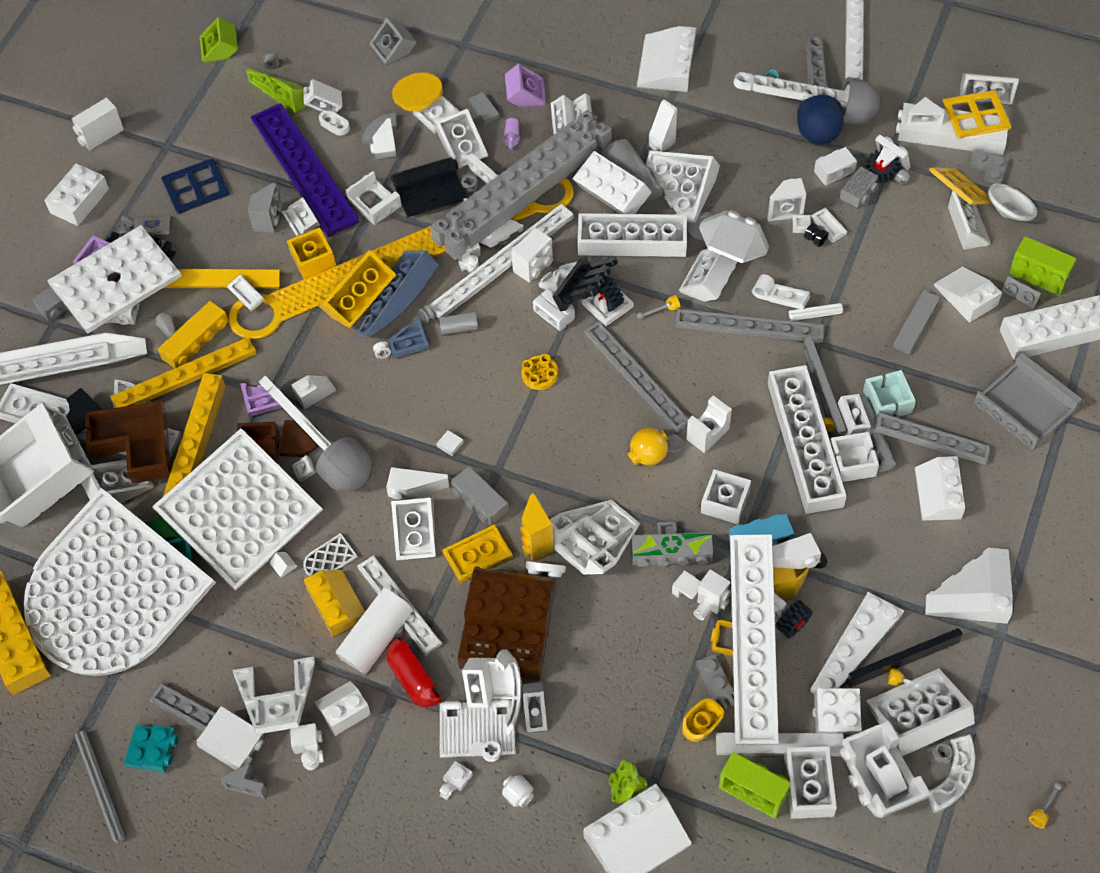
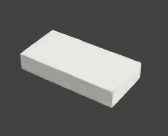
(829, 223)
(245, 293)

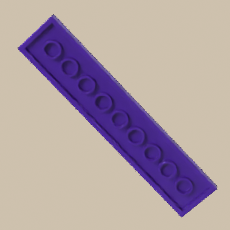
(304, 169)

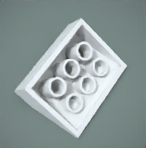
(667, 59)
(923, 714)
(637, 834)

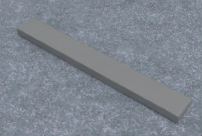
(749, 325)
(637, 377)

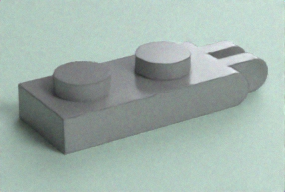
(715, 680)

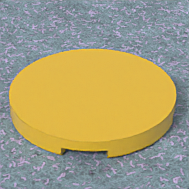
(417, 91)

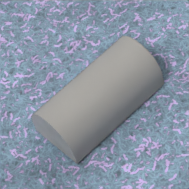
(458, 323)

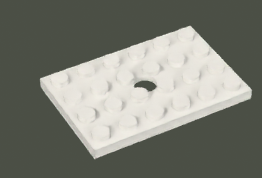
(94, 298)

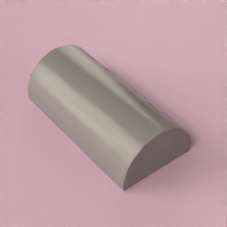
(624, 155)

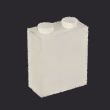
(97, 124)
(230, 739)

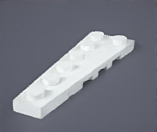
(863, 633)

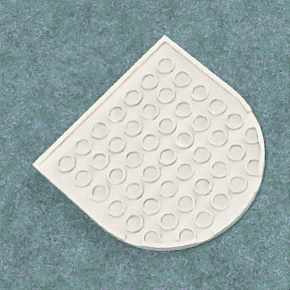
(108, 591)

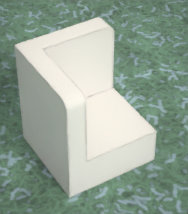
(686, 584)

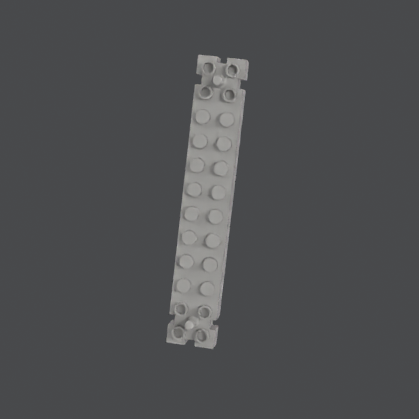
(520, 184)

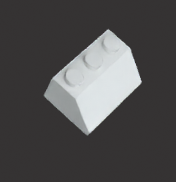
(978, 83)
(708, 276)
(940, 489)

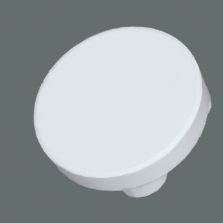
(552, 569)

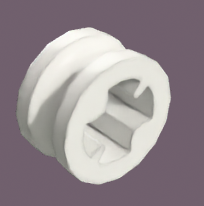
(382, 350)
(491, 758)

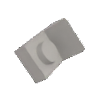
(240, 781)

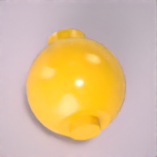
(648, 446)

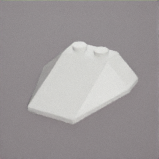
(734, 236)
(593, 536)

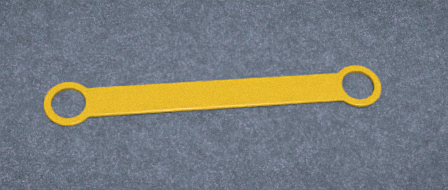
(311, 291)

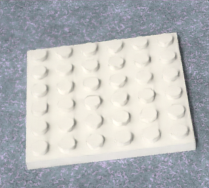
(237, 509)

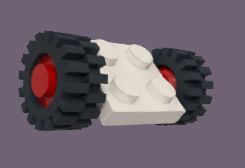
(790, 619)

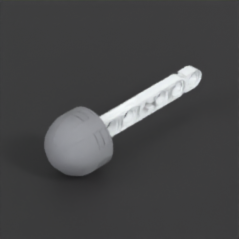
(858, 97)
(342, 464)

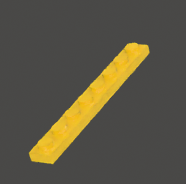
(184, 374)

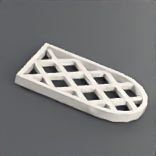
(329, 543)

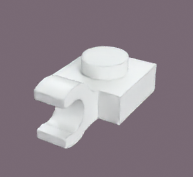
(456, 778)

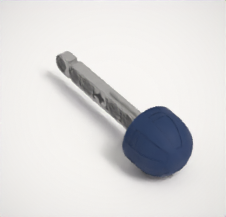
(821, 115)

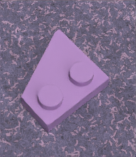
(258, 400)

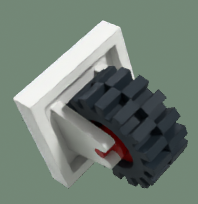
(887, 159)
(608, 302)

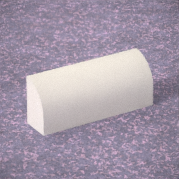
(374, 631)

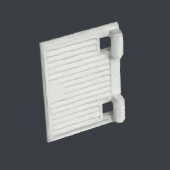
(474, 726)

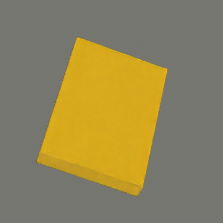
(481, 549)

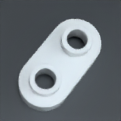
(336, 124)

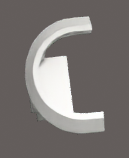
(494, 679)

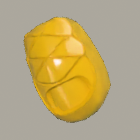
(702, 720)

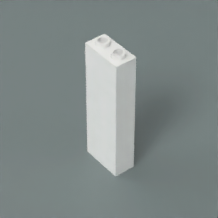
(945, 136)

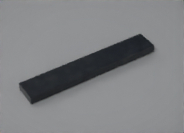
(904, 657)

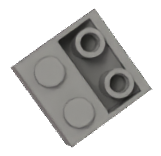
(265, 209)

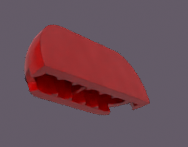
(411, 674)

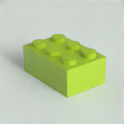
(1042, 265)
(754, 784)

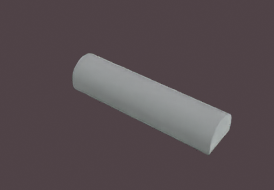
(880, 445)

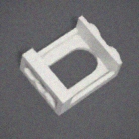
(388, 205)

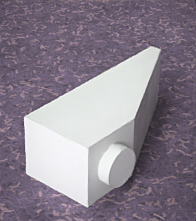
(664, 128)
(413, 483)
(796, 553)

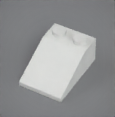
(460, 137)
(969, 293)
(115, 481)
(414, 528)

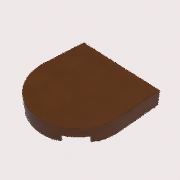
(295, 440)

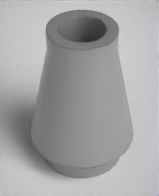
(166, 324)

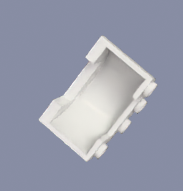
(870, 793)

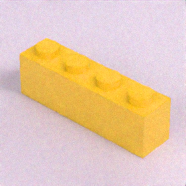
(193, 335)

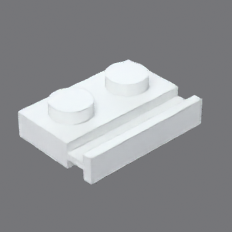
(301, 217)

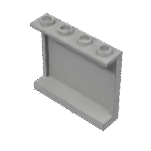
(1028, 401)

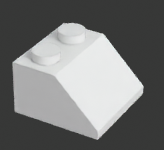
(787, 200)
(343, 708)

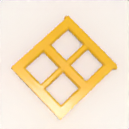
(970, 99)
(957, 185)

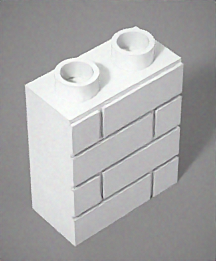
(38, 464)

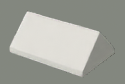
(967, 223)

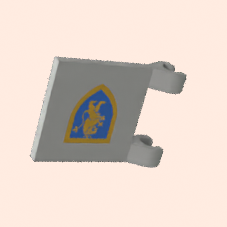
(153, 225)

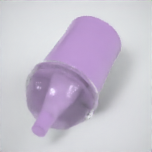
(511, 133)

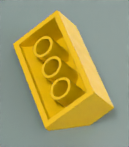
(357, 289)

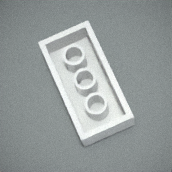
(611, 184)

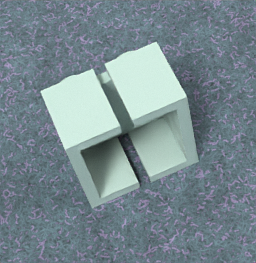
(893, 397)

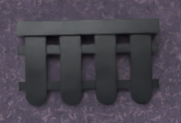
(583, 281)

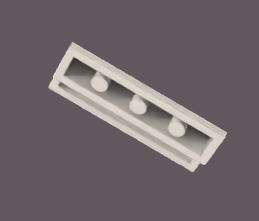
(566, 110)

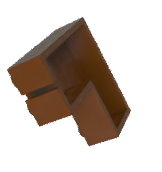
(136, 430)

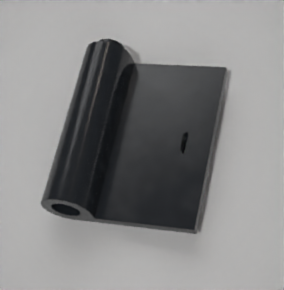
(429, 186)

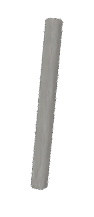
(100, 787)

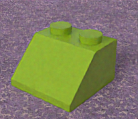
(218, 41)

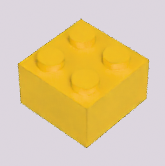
(311, 253)

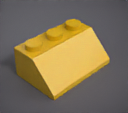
(536, 531)
(334, 600)

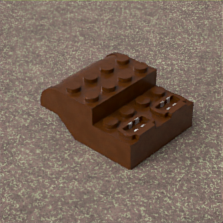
(508, 614)

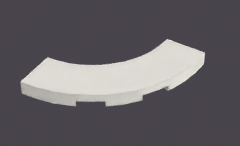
(959, 777)

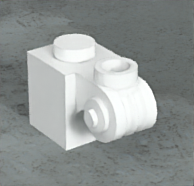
(469, 260)
(306, 740)

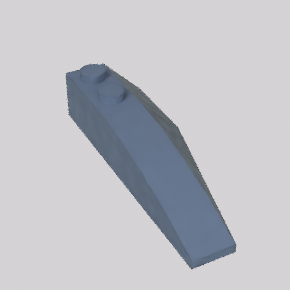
(412, 274)

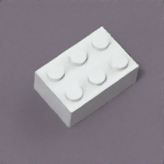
(76, 194)
(811, 782)

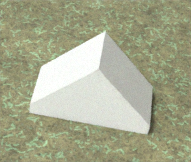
(925, 113)

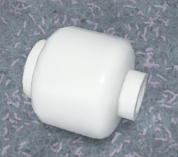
(517, 791)

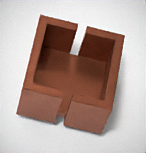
(264, 434)

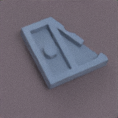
(408, 340)

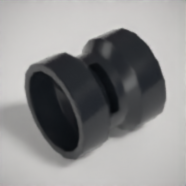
(816, 235)

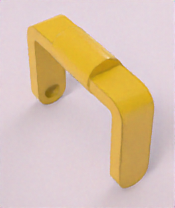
(715, 637)

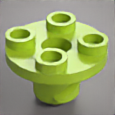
(626, 783)

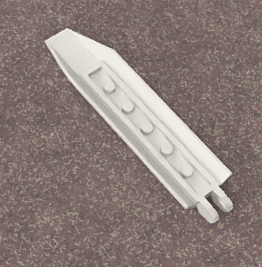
(68, 356)

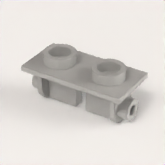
(1021, 291)

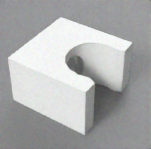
(716, 418)

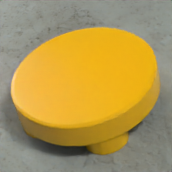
(539, 372)

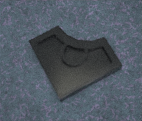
(79, 404)

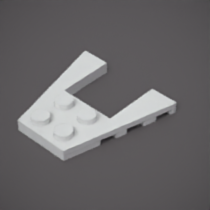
(276, 710)

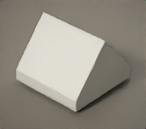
(282, 563)

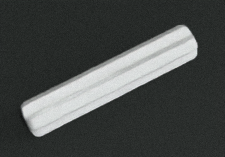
(817, 311)

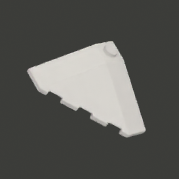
(684, 180)
(977, 592)

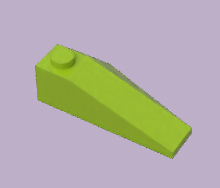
(282, 90)

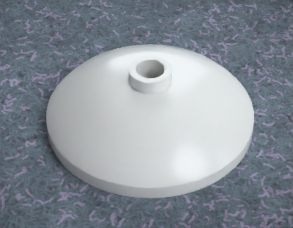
(1012, 203)

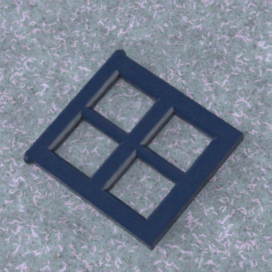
(195, 186)

